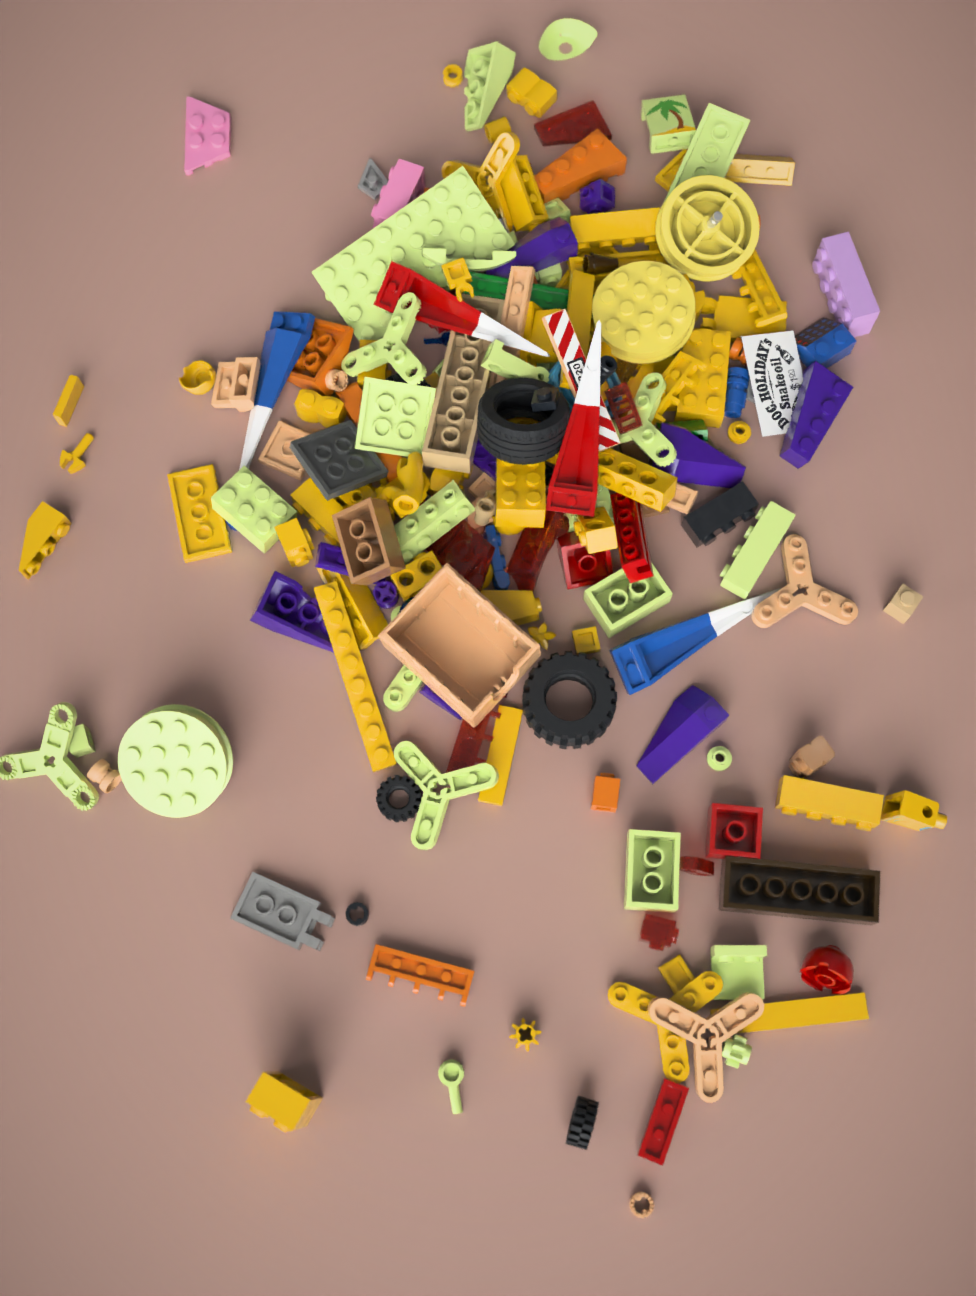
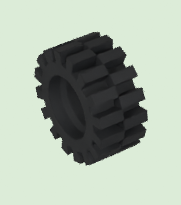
(390, 786)
(582, 1122)

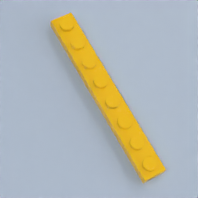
(355, 676)

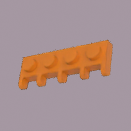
(421, 971)

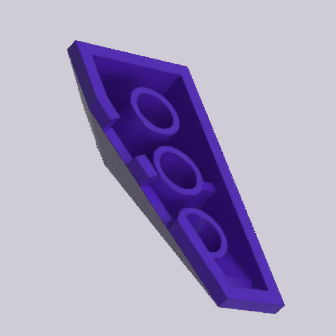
(698, 461)

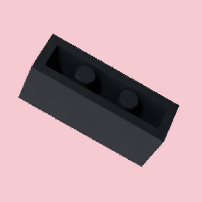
(720, 515)

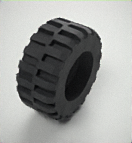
(575, 669)

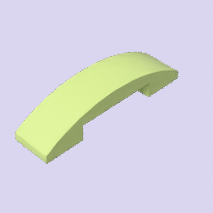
(498, 258)

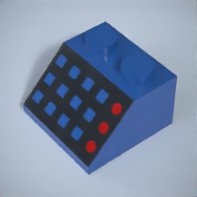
(824, 342)

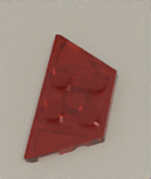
(465, 552)

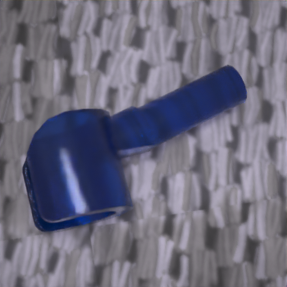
(440, 340)

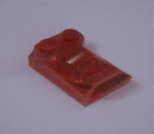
(533, 548)

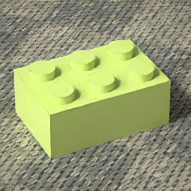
(252, 508)
(621, 603)
(652, 871)

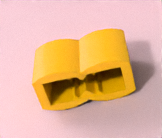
(531, 93)
(319, 409)

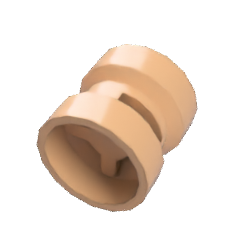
(104, 775)

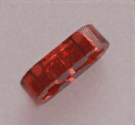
(696, 866)

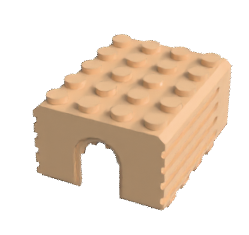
(460, 645)

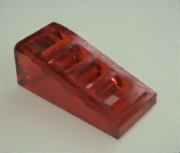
(616, 392)

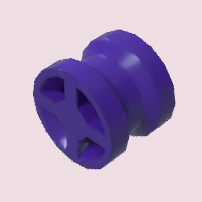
(383, 590)

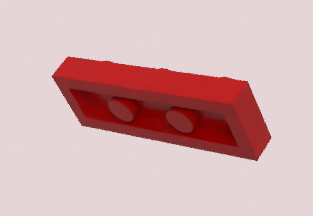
(663, 1121)

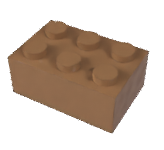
(368, 541)

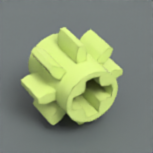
(736, 1051)

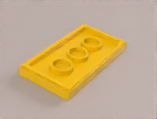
(200, 527)

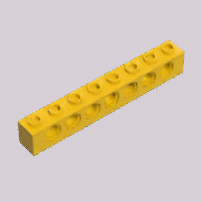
(628, 476)

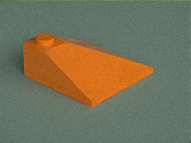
(323, 352)

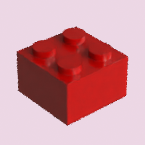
(734, 831)

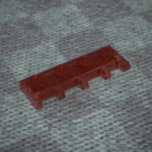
(469, 743)

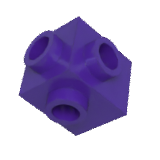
(597, 197)

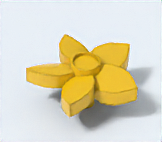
(540, 635)

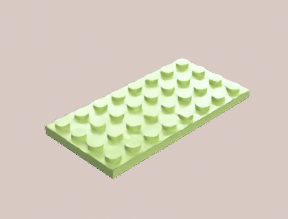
(444, 217)

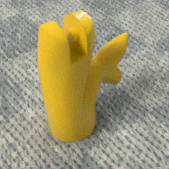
(411, 476)

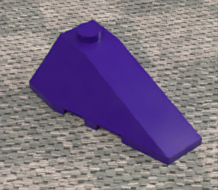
(541, 248)
(291, 612)
(685, 726)

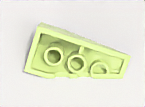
(487, 74)

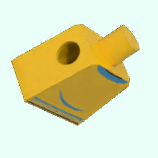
(912, 811)

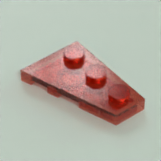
(571, 125)

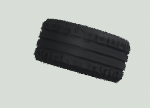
(514, 441)

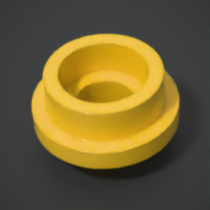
(739, 438)

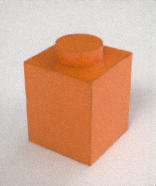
(605, 793)

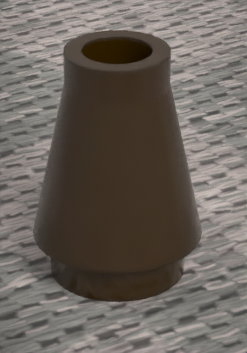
(599, 264)

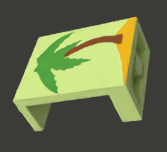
(668, 123)

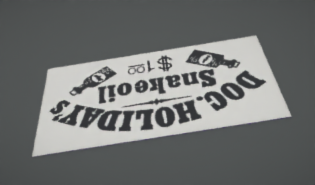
(774, 378)

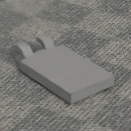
(280, 912)

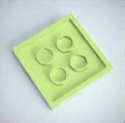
(393, 417)

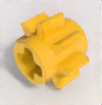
(526, 1042)

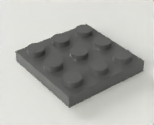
(334, 461)

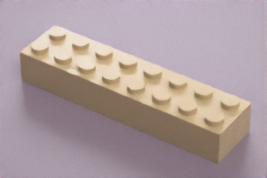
(462, 382)

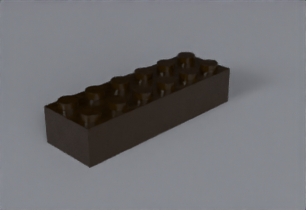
(799, 890)

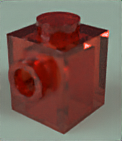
(658, 932)

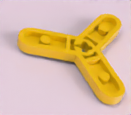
(495, 167)
(691, 997)

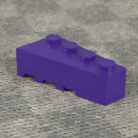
(815, 410)

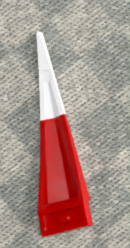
(444, 309)
(576, 471)

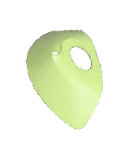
(573, 31)

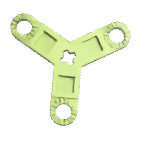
(400, 356)
(648, 436)
(62, 772)

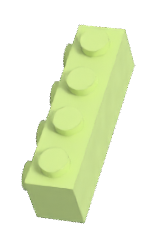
(432, 520)
(757, 549)

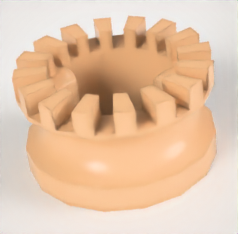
(342, 380)
(645, 1212)

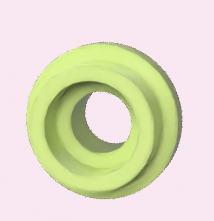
(713, 763)

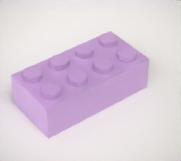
(845, 284)

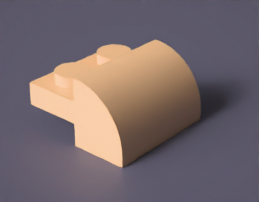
(236, 384)

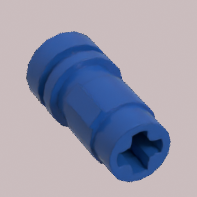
(735, 393)

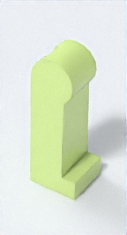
(510, 365)

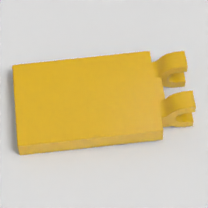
(733, 316)

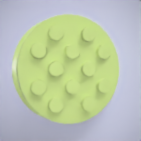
(175, 760)

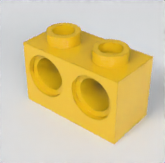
(596, 532)
(414, 571)

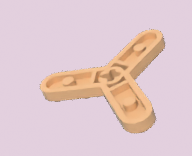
(815, 598)
(722, 1024)

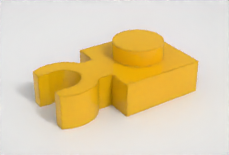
(458, 276)

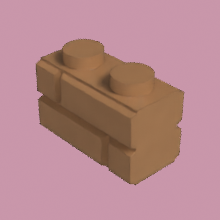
(811, 758)

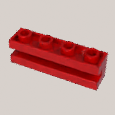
(631, 538)

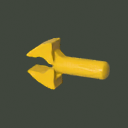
(76, 455)

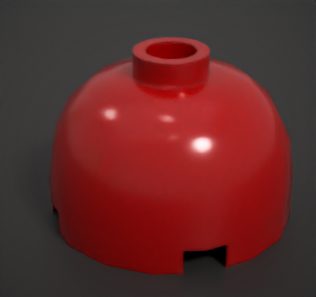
(828, 968)

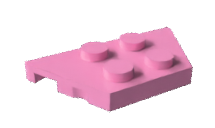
(206, 135)

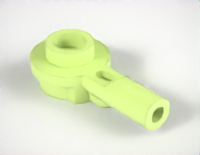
(451, 1075)

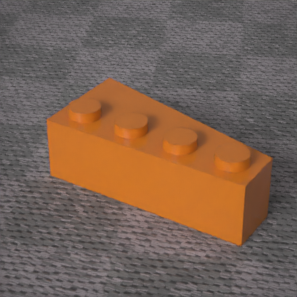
(582, 164)

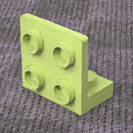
(739, 969)

